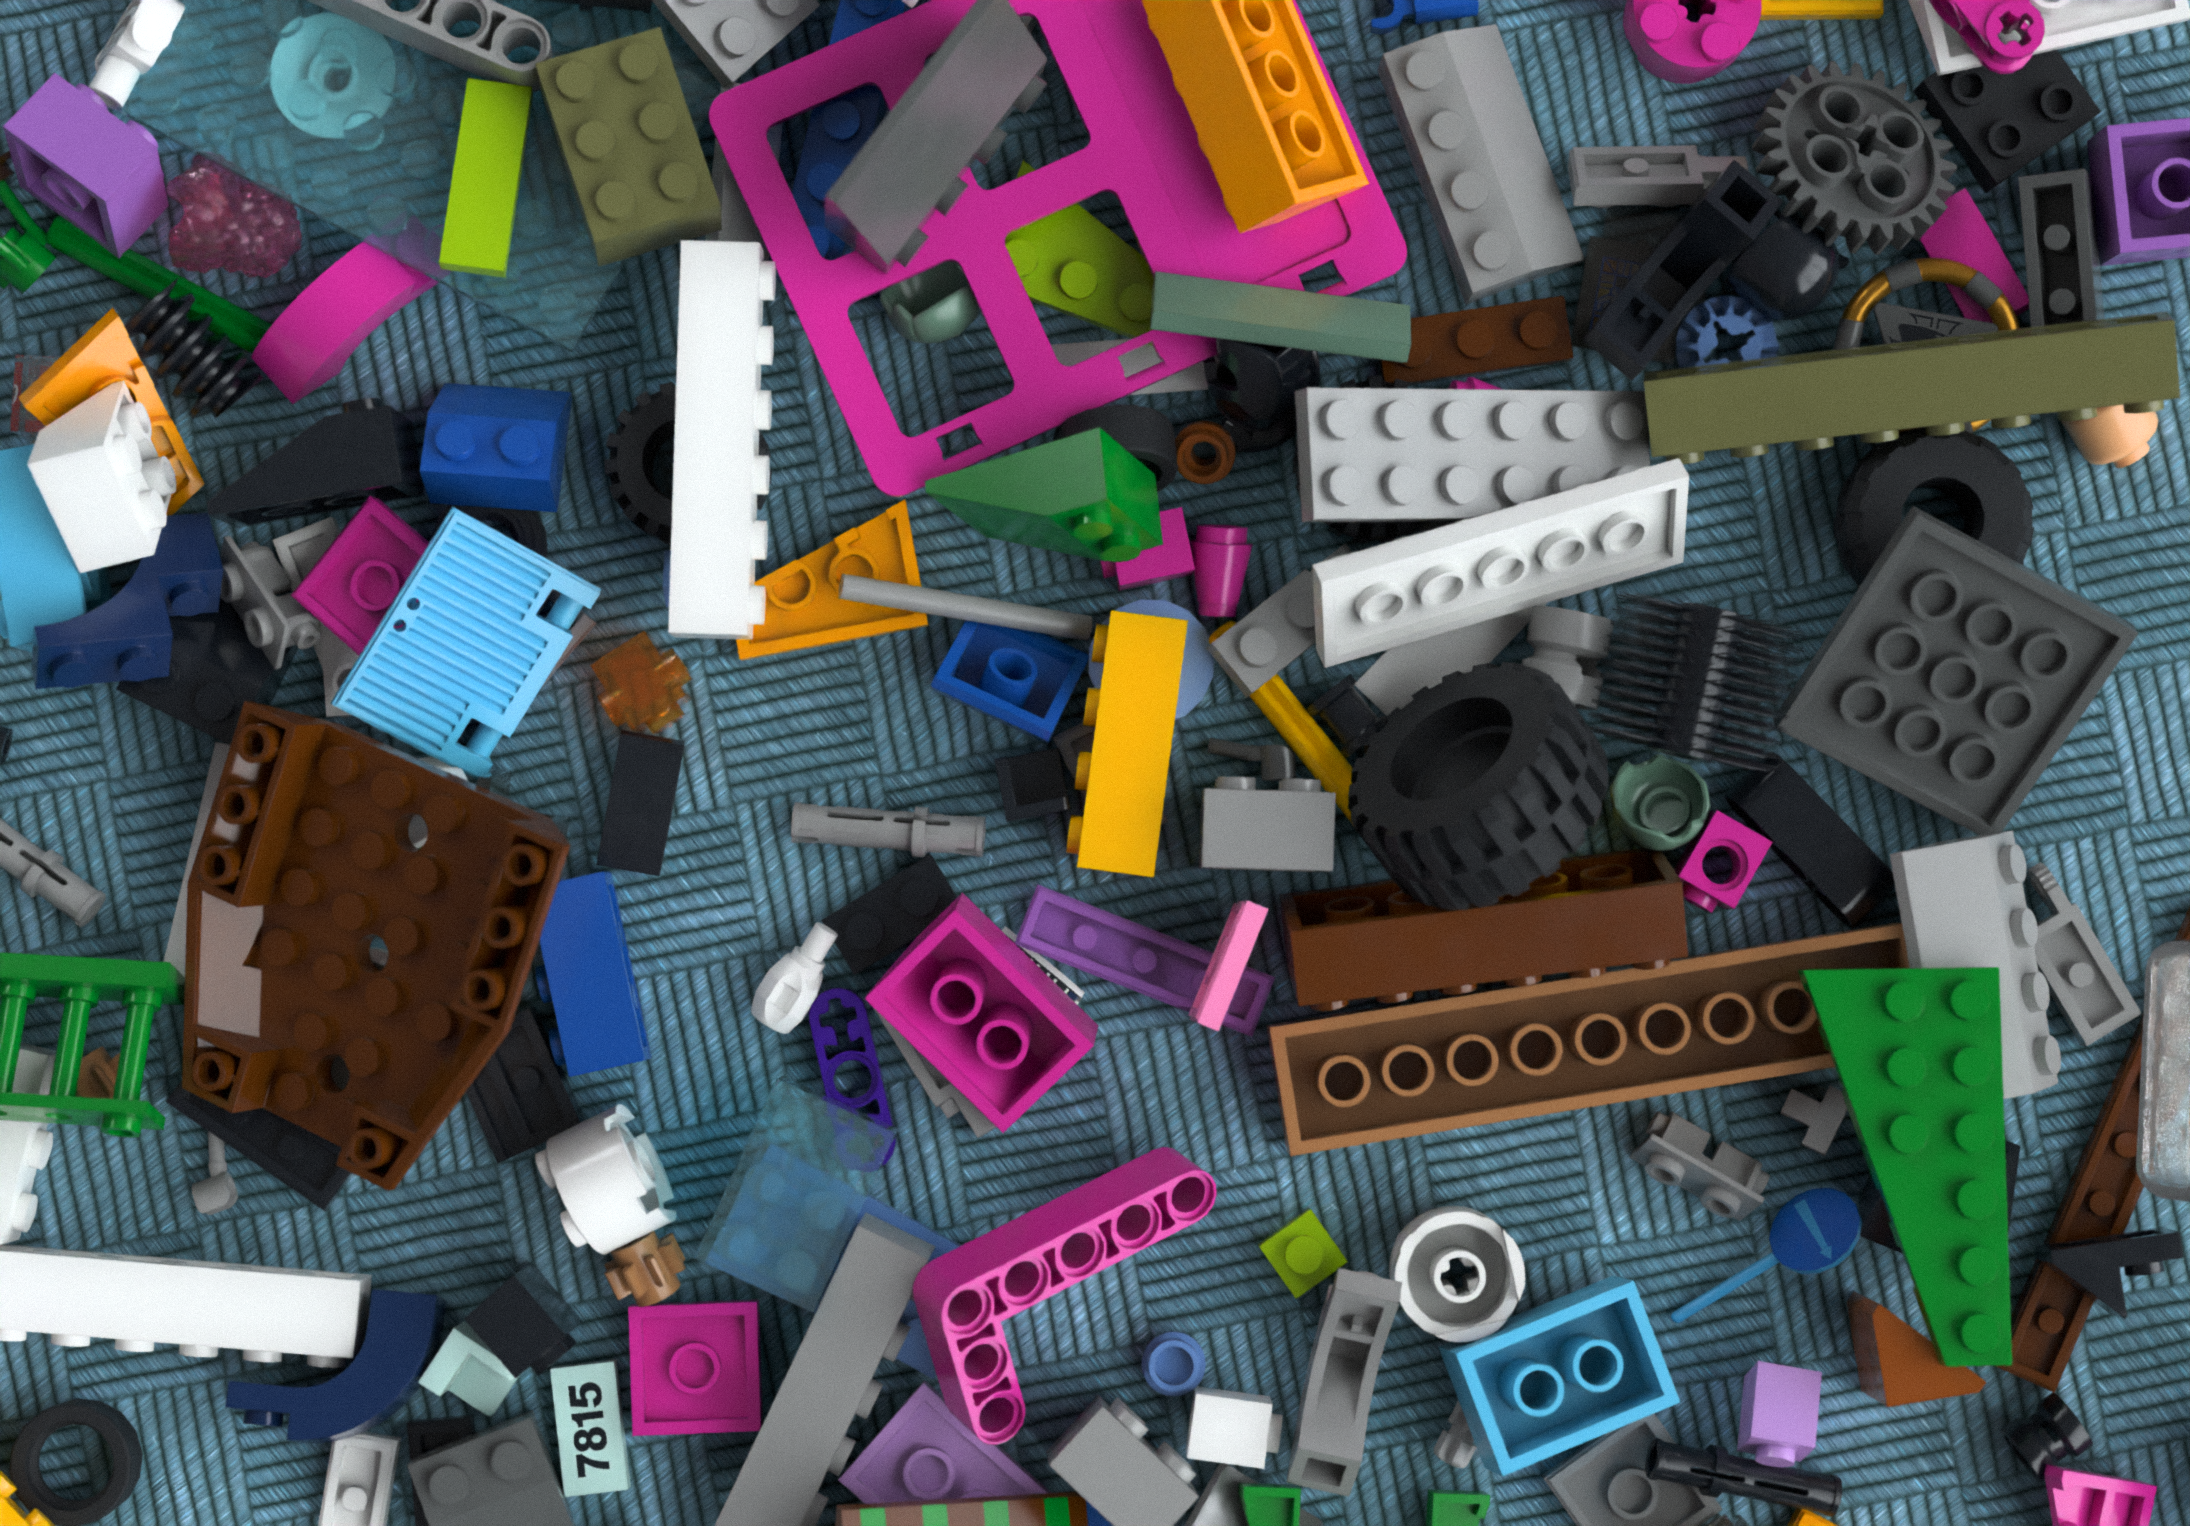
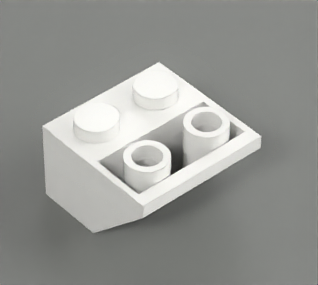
(104, 479)

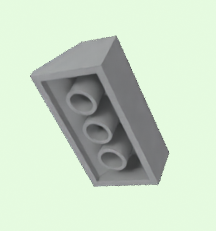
(1479, 160)
(1969, 910)

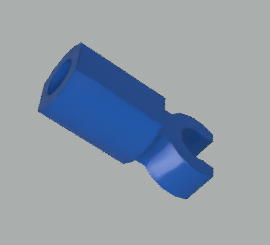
(1422, 12)

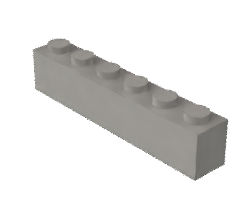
(829, 1380)

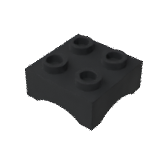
(2010, 117)

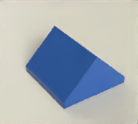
(1011, 676)

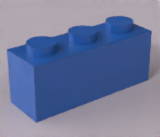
(590, 979)

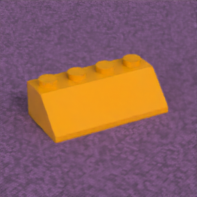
(1257, 105)

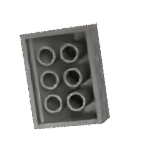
(936, 134)

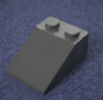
(492, 1479)

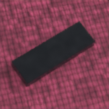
(274, 1144)

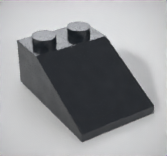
(329, 469)

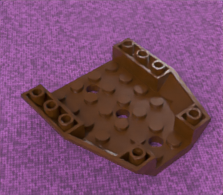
(281, 915)

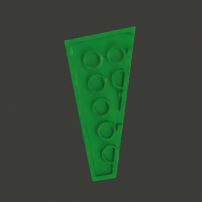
(1929, 1112)

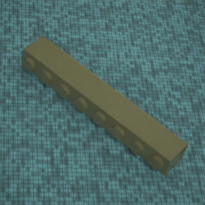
(1913, 386)

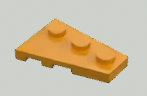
(93, 363)

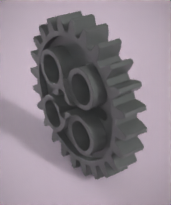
(1854, 157)

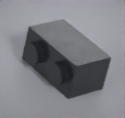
(525, 1323)

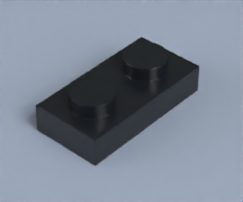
(890, 914)

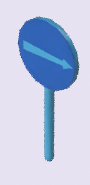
(1806, 1237)

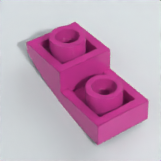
(1966, 238)

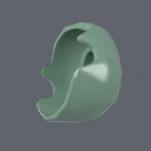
(931, 305)
(1659, 803)

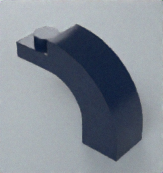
(385, 1374)

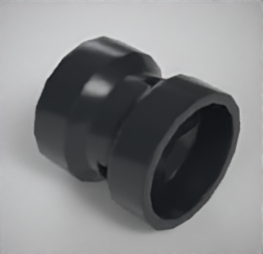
(2035, 1446)

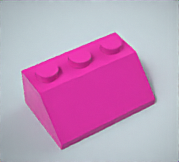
(983, 1013)

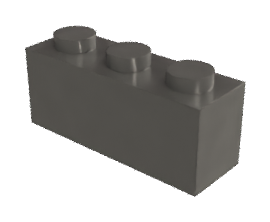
(2061, 247)

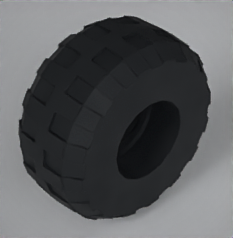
(1961, 465)

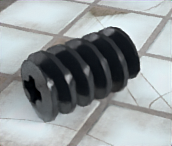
(190, 353)

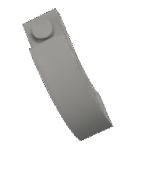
(1341, 1381)

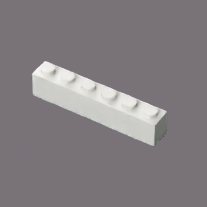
(718, 440)
(183, 1304)

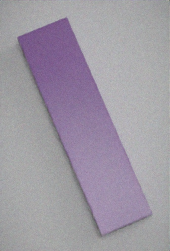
(1133, 956)

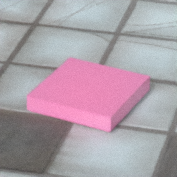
(1227, 964)

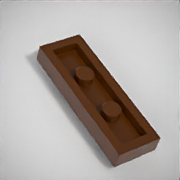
(1484, 341)

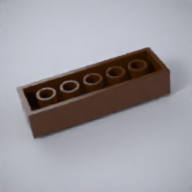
(1575, 921)

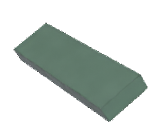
(1280, 317)

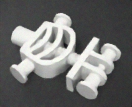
(134, 47)

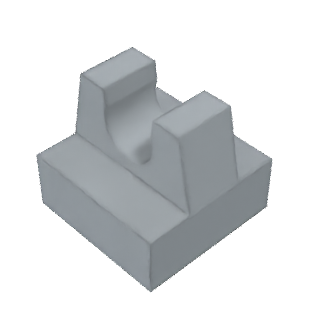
(1820, 1117)

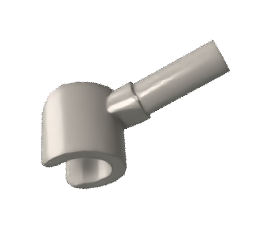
(219, 1190)

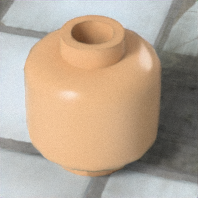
(2113, 435)

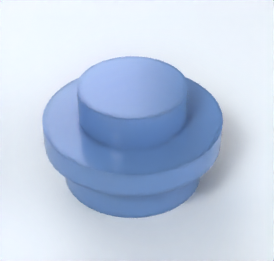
(1173, 1363)

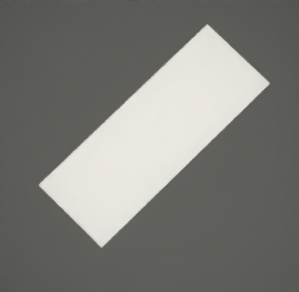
(1424, 662)

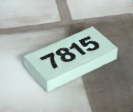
(590, 1428)

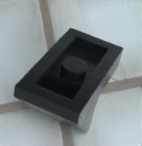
(2095, 1262)

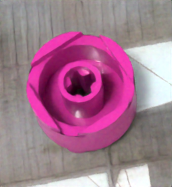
(1686, 49)

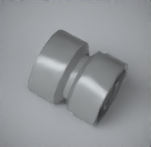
(1568, 650)

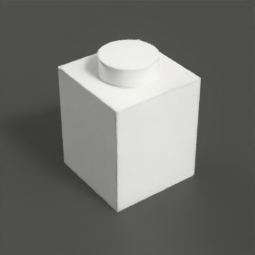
(1232, 1427)

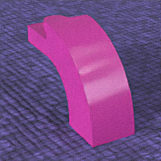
(333, 318)

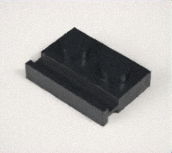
(522, 1091)

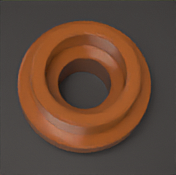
(1204, 470)

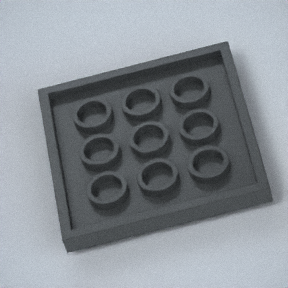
(1954, 674)

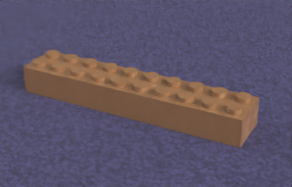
(1561, 1042)

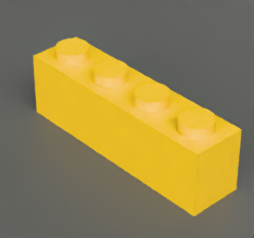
(1130, 744)

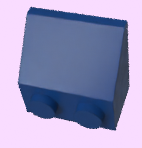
(496, 447)

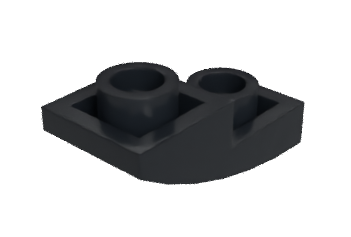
(640, 802)

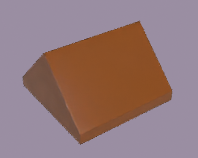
(1898, 1362)

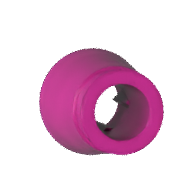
(1220, 567)

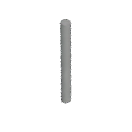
(964, 607)

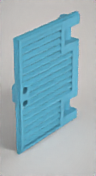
(465, 644)

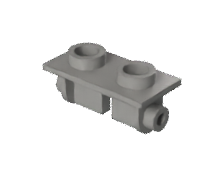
(251, 586)
(1725, 1183)

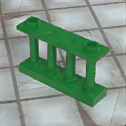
(79, 987)

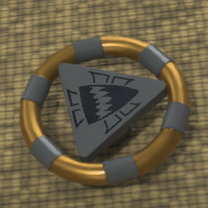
(1910, 324)

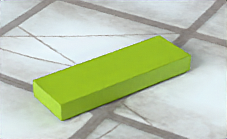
(486, 178)

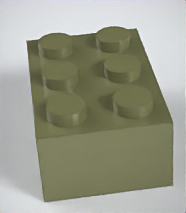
(629, 146)

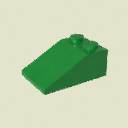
(1061, 497)

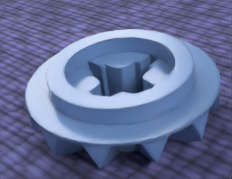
(1735, 316)

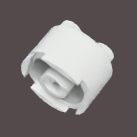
(607, 1181)
(1487, 1292)

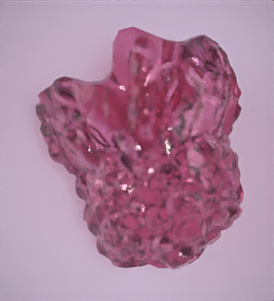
(230, 223)

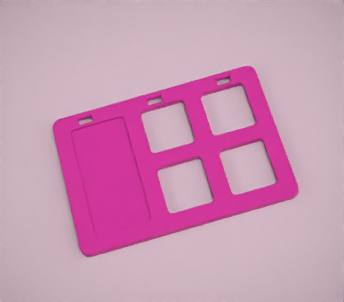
(1137, 150)

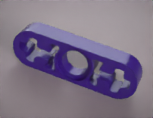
(856, 1028)

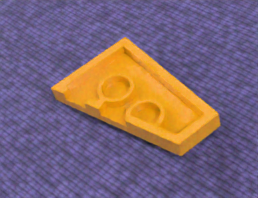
(804, 593)

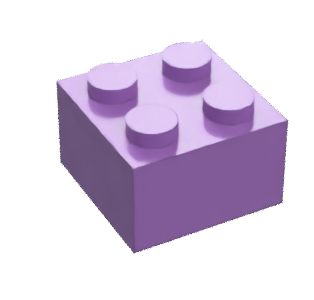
(87, 163)
(2142, 190)

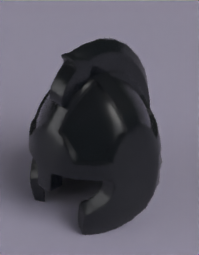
(1257, 390)

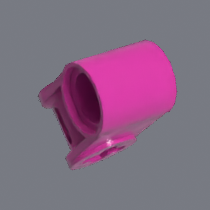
(1983, 20)

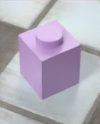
(1779, 1413)

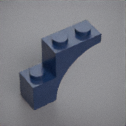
(132, 630)

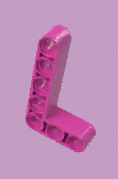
(1044, 1255)

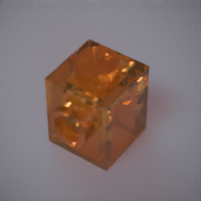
(643, 685)

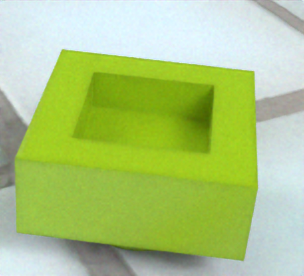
(1302, 1253)

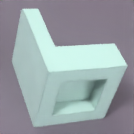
(469, 1371)

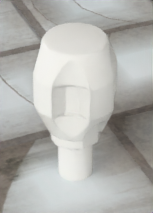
(793, 982)

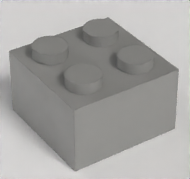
(1267, 827)
(1120, 1470)

